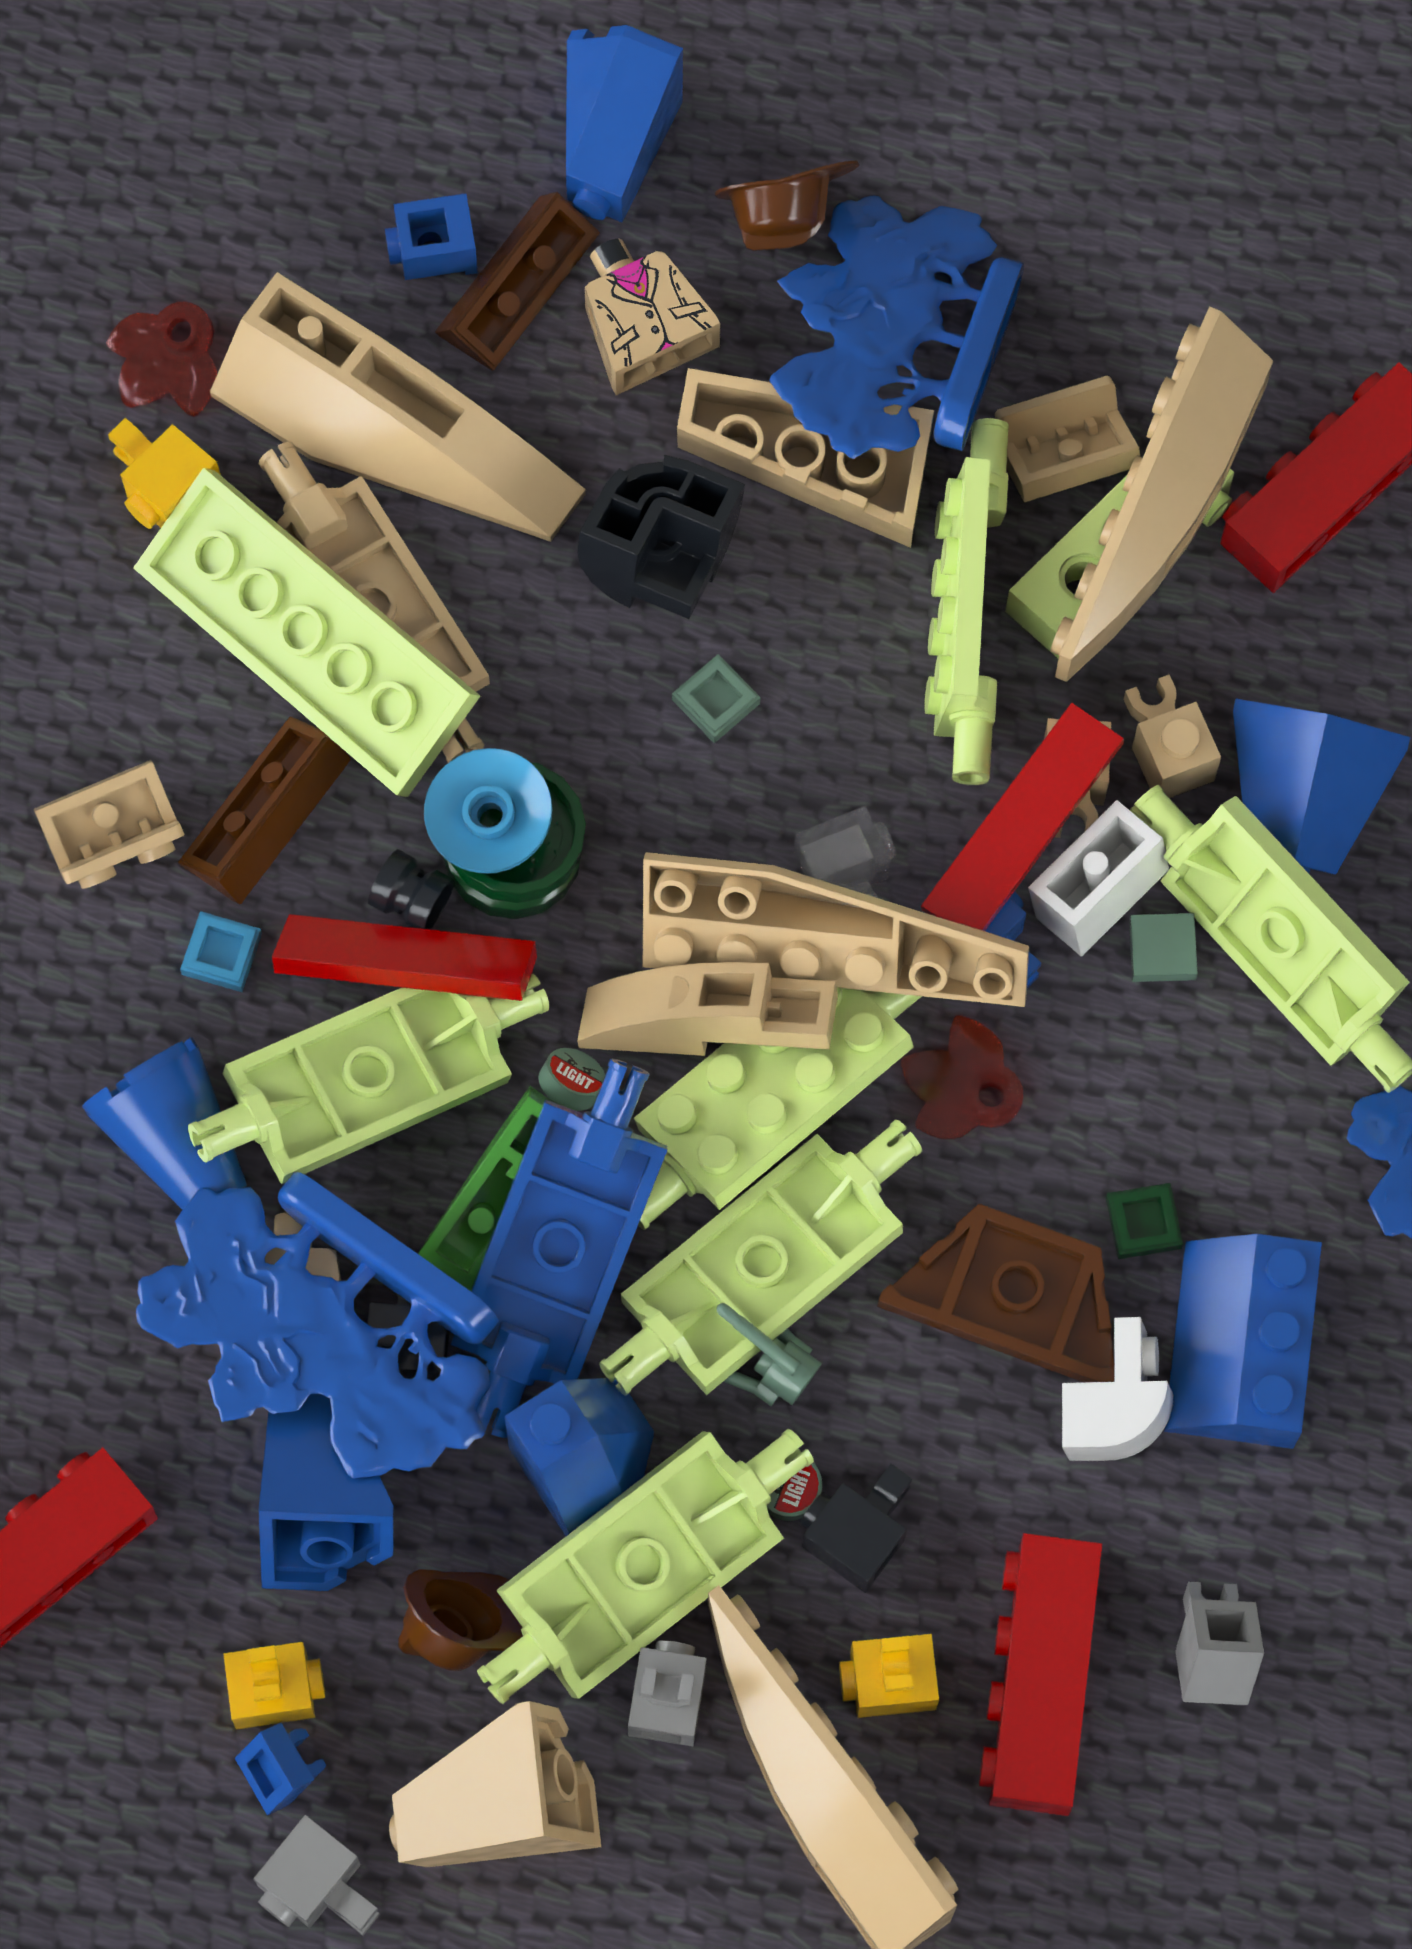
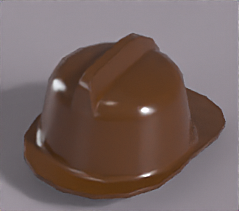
(785, 209)
(456, 1618)

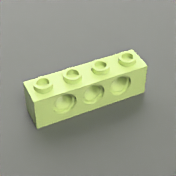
(1041, 595)

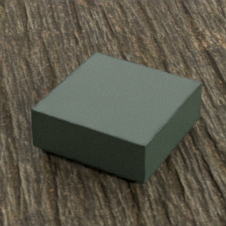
(716, 698)
(1163, 947)

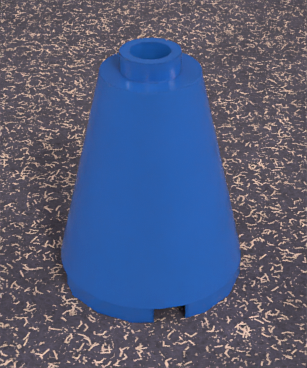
(151, 1120)

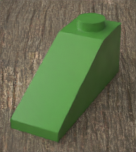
(470, 1219)

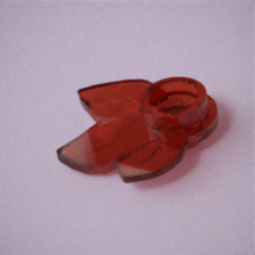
(160, 364)
(954, 1079)

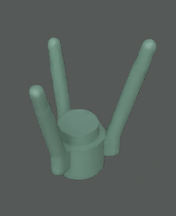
(784, 1365)

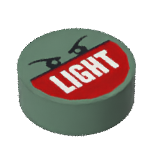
(571, 1078)
(796, 1495)

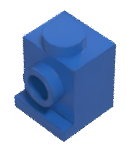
(437, 220)

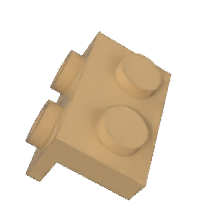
(1067, 439)
(109, 825)

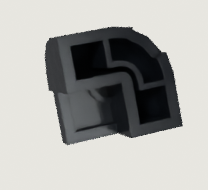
(660, 533)

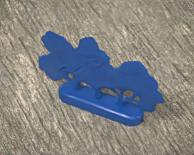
(880, 311)
(299, 1331)

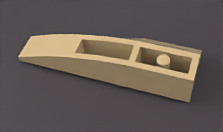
(382, 415)
(1172, 487)
(819, 932)
(827, 1797)

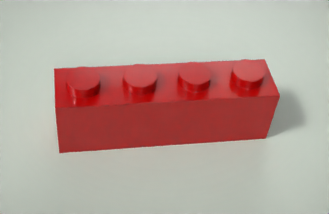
(1326, 484)
(66, 1536)
(1044, 1674)

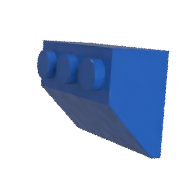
(1244, 1338)

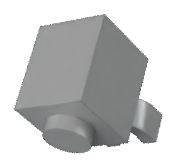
(1218, 1647)
(667, 1693)
(309, 1876)

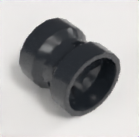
(406, 889)

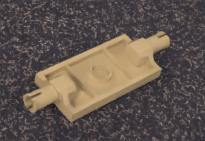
(363, 547)

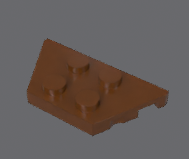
(1014, 1293)

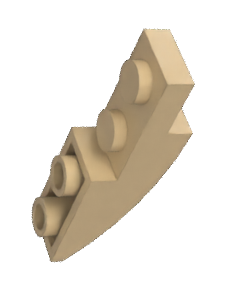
(703, 1003)

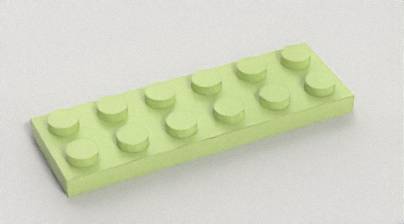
(306, 632)

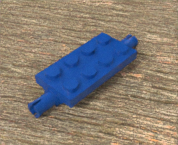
(562, 1241)

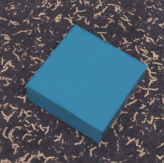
(221, 951)

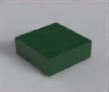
(1144, 1221)

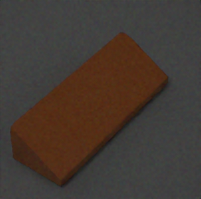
(518, 280)
(265, 809)

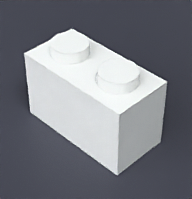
(1099, 878)

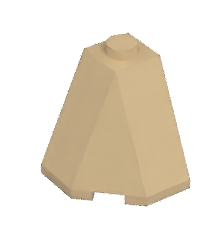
(499, 1796)

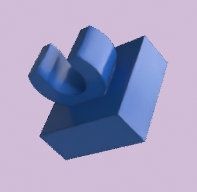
(276, 1767)

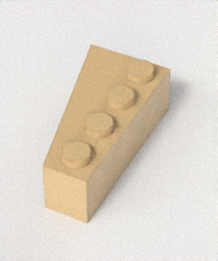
(755, 434)

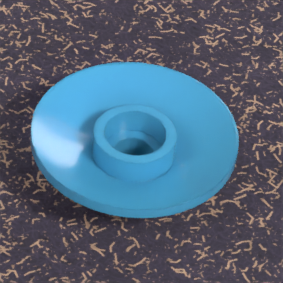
(484, 782)

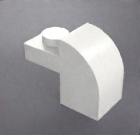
(1120, 1416)

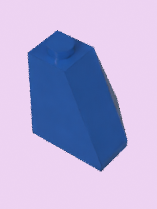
(617, 114)
(1312, 777)
(580, 1446)
(311, 1511)

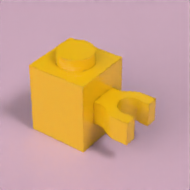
(157, 471)
(890, 1676)
(272, 1685)

